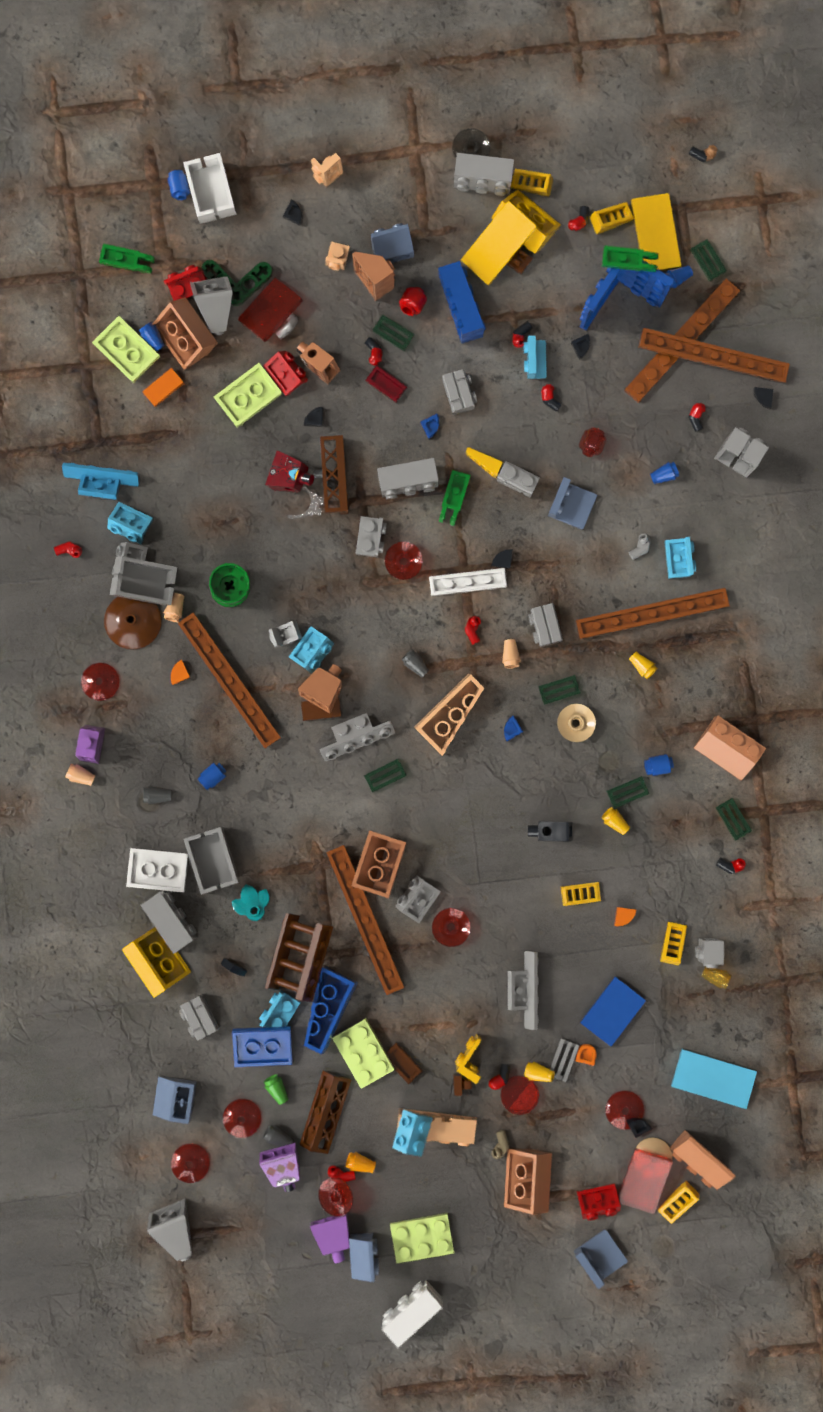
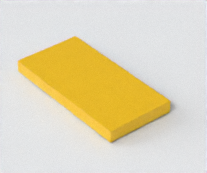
(657, 230)
(499, 242)

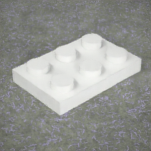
(157, 870)

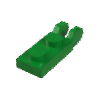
(124, 258)
(628, 259)
(454, 495)

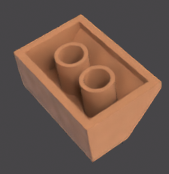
(374, 273)
(184, 333)
(729, 747)
(379, 864)
(701, 1161)
(528, 1180)

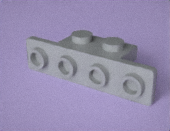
(355, 734)
(524, 990)

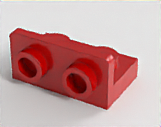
(180, 285)
(285, 372)
(599, 1202)

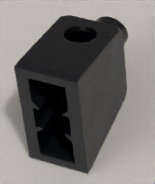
(560, 831)

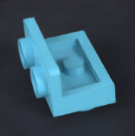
(536, 358)
(680, 558)
(412, 1133)

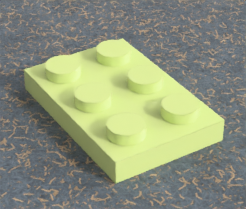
(126, 349)
(248, 395)
(363, 1053)
(421, 1238)

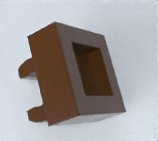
(520, 261)
(460, 1084)

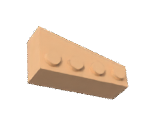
(449, 714)
(448, 1127)

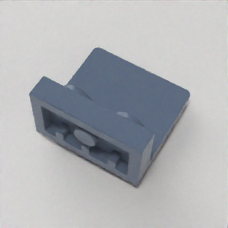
(572, 504)
(600, 1257)

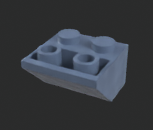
(393, 243)
(174, 1099)
(362, 1256)

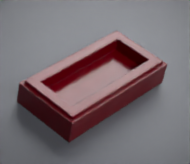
(386, 384)

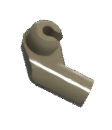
(502, 1145)

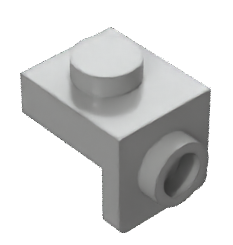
(285, 634)

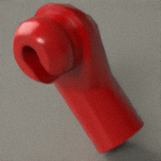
(70, 548)
(471, 628)
(334, 1171)

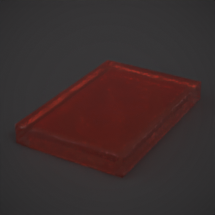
(270, 309)
(644, 1181)

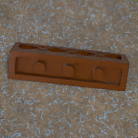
(342, 485)
(321, 1112)

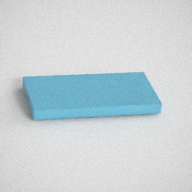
(714, 1078)

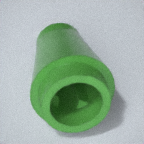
(276, 1088)

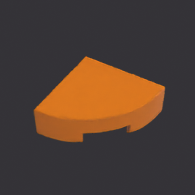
(179, 673)
(624, 916)

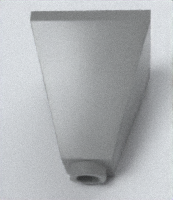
(214, 302)
(172, 1229)

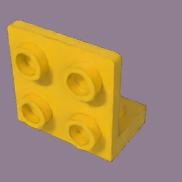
(469, 1070)

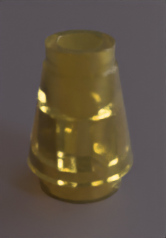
(717, 977)

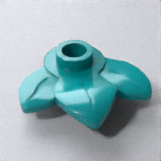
(249, 900)

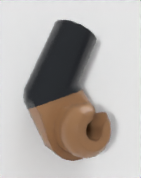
(703, 155)

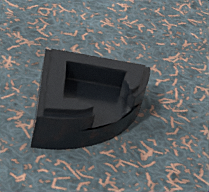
(293, 213)
(581, 346)
(764, 396)
(314, 418)
(503, 559)
(233, 967)
(638, 1126)

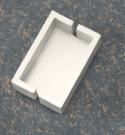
(209, 188)
(411, 1312)

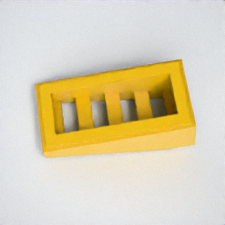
(533, 175)
(600, 222)
(486, 462)
(564, 893)
(671, 960)
(674, 1197)

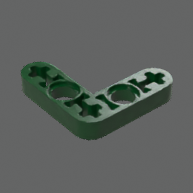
(239, 287)

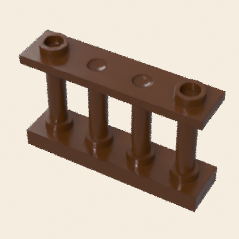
(314, 961)

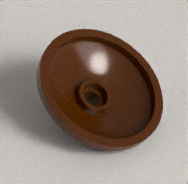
(138, 633)

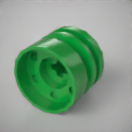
(228, 574)

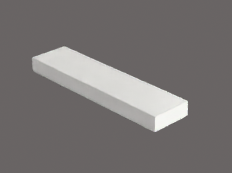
(468, 582)

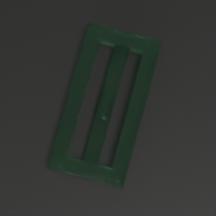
(710, 277)
(406, 341)
(574, 685)
(371, 782)
(612, 798)
(741, 833)

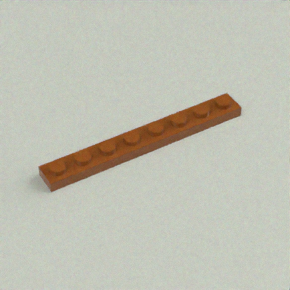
(692, 330)
(713, 355)
(652, 613)
(229, 680)
(365, 921)

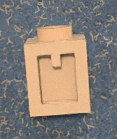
(337, 256)

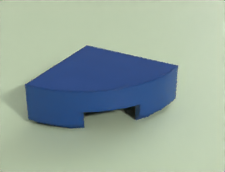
(431, 425)
(511, 729)

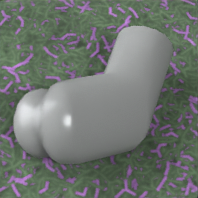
(288, 327)
(642, 547)

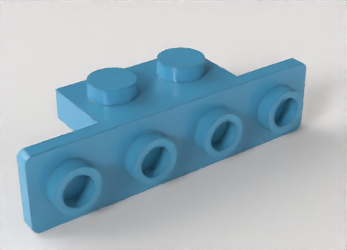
(100, 481)

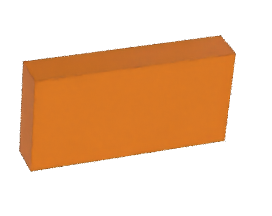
(163, 387)

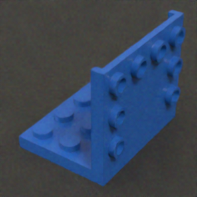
(650, 285)

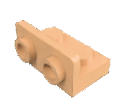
(328, 171)

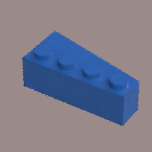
(461, 302)
(328, 1007)

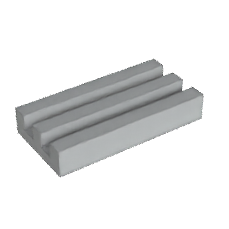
(570, 1062)

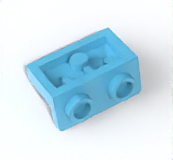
(129, 522)
(311, 650)
(280, 1012)

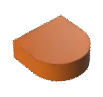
(586, 1054)

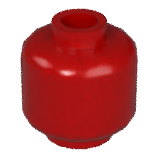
(413, 301)

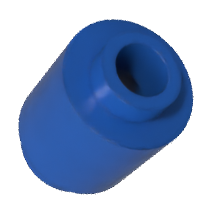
(178, 185)
(658, 765)
(212, 775)

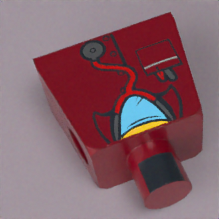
(288, 474)

